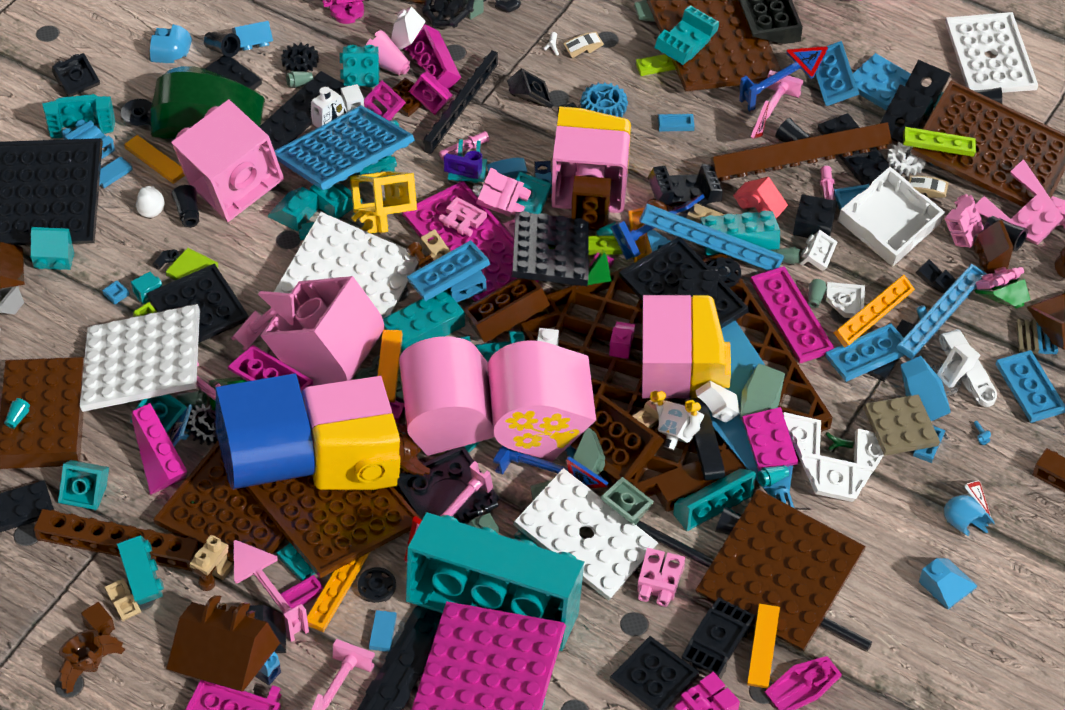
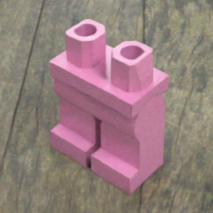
(501, 194)
(660, 583)

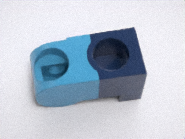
(543, 174)
(271, 665)

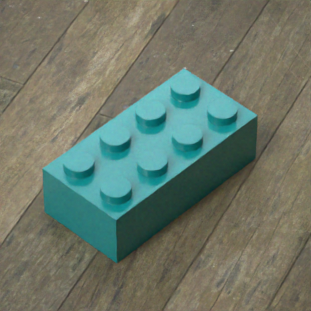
(756, 228)
(427, 319)

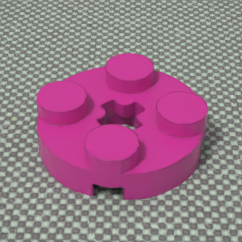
(354, 11)

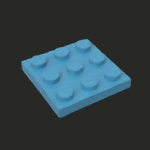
(879, 80)

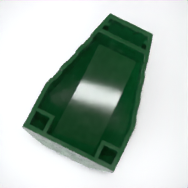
(187, 94)

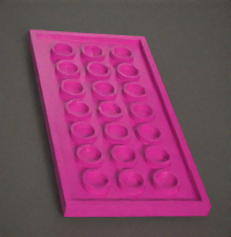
(488, 237)

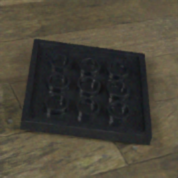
(207, 288)

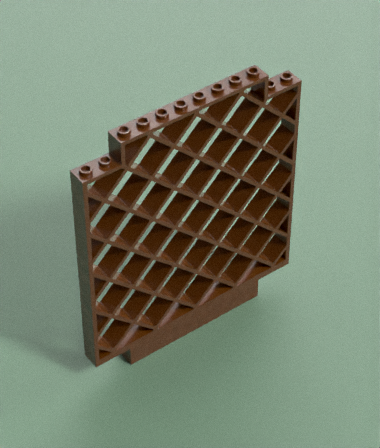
(677, 478)

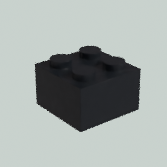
(814, 215)

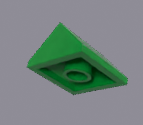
(599, 270)

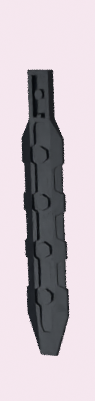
(403, 663)

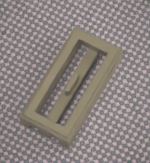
(1027, 324)

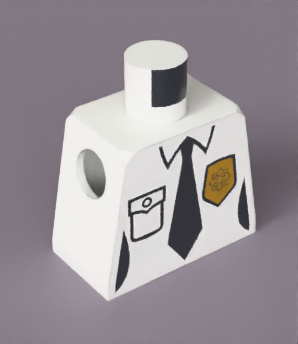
(326, 107)

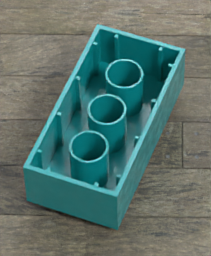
(491, 572)

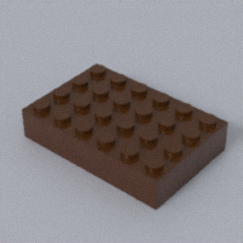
(55, 421)

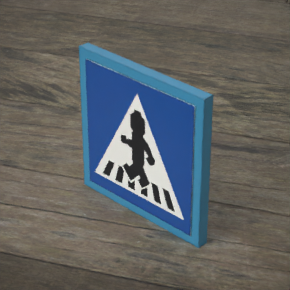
(180, 427)

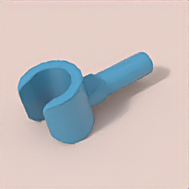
(984, 436)

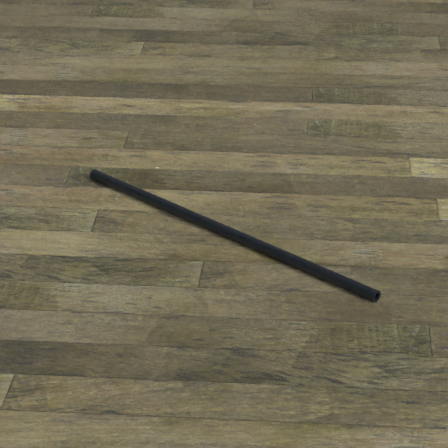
(707, 561)

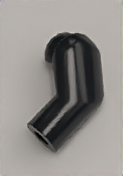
(508, 6)
(166, 257)

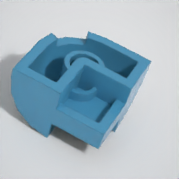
(169, 44)

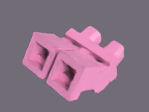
(964, 221)

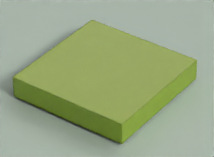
(188, 263)

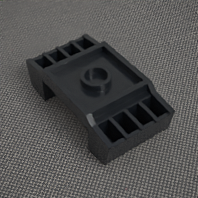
(678, 189)
(718, 637)

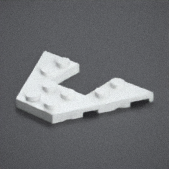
(829, 475)

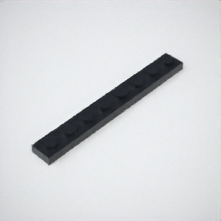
(462, 100)

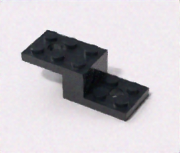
(914, 100)

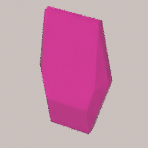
(803, 684)

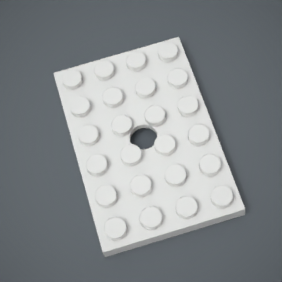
(1000, 35)
(555, 523)

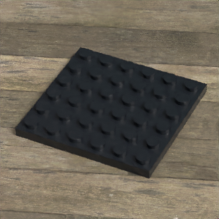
(49, 188)

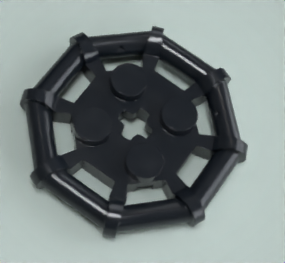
(447, 10)

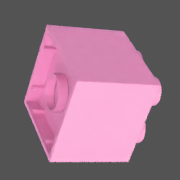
(228, 159)

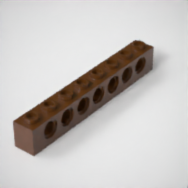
(49, 530)

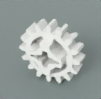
(897, 159)

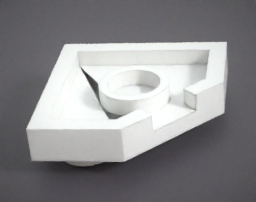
(845, 298)

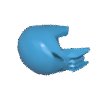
(964, 510)

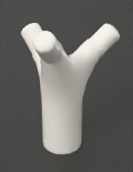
(552, 43)

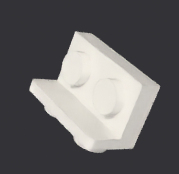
(818, 250)

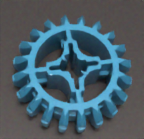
(602, 98)

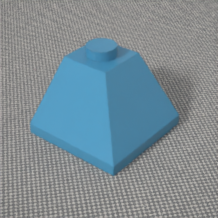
(946, 582)

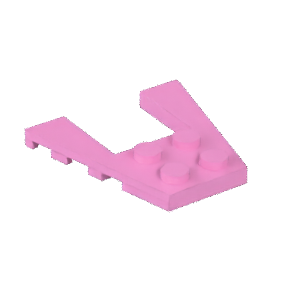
(1038, 215)

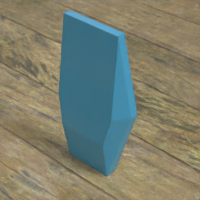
(922, 380)

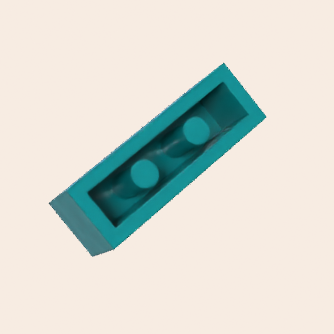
(141, 569)

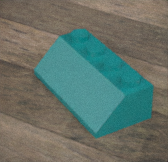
(713, 498)

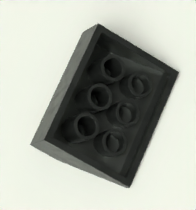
(773, 20)

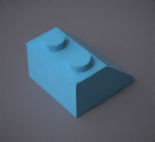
(254, 34)

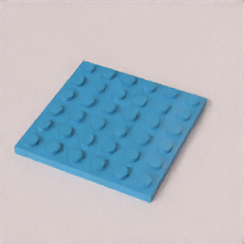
(343, 147)

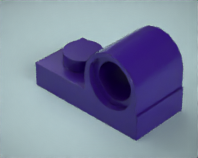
(466, 166)

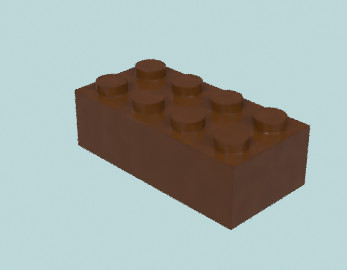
(506, 308)

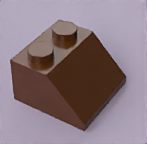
(994, 247)

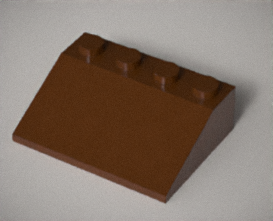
(11, 265)
(622, 438)

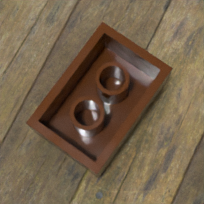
(591, 200)

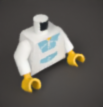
(676, 420)

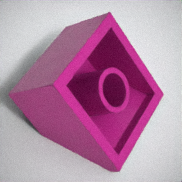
(430, 92)

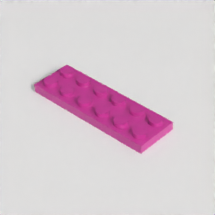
(791, 314)

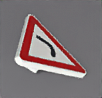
(975, 490)

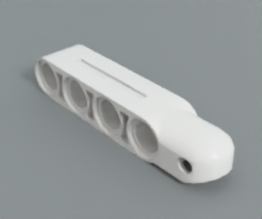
(975, 380)

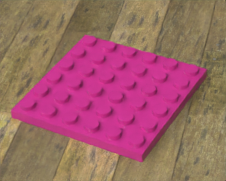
(489, 661)

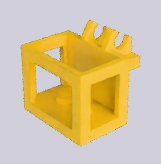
(399, 197)

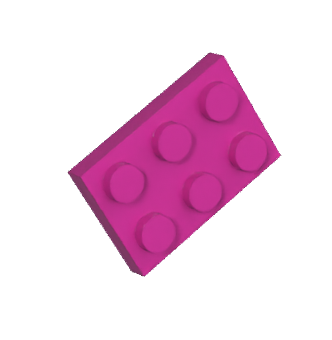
(769, 439)

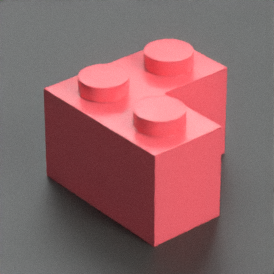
(761, 195)

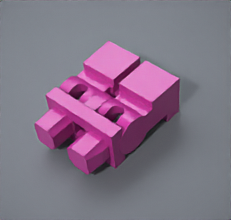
(708, 695)

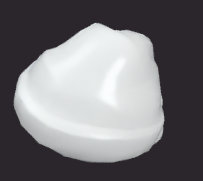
(149, 202)

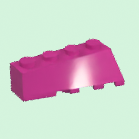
(434, 56)
(159, 456)

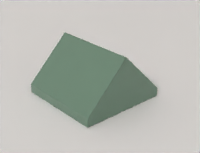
(627, 501)

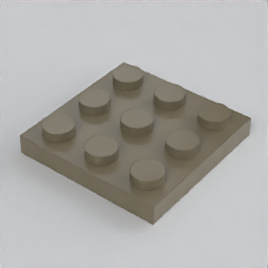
(901, 425)

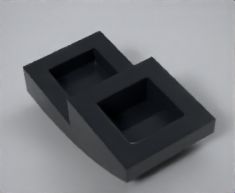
(935, 277)

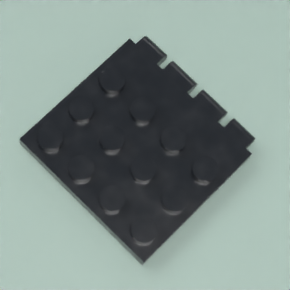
(446, 481)

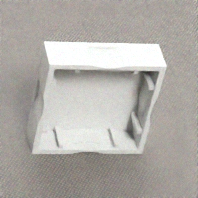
(891, 216)

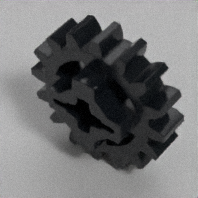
(300, 58)
(204, 425)

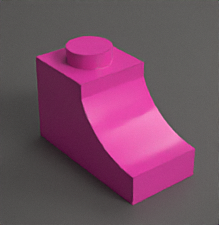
(621, 339)

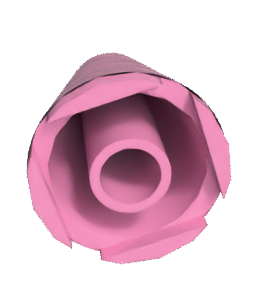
(389, 54)

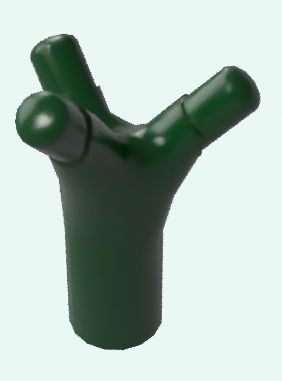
(838, 442)

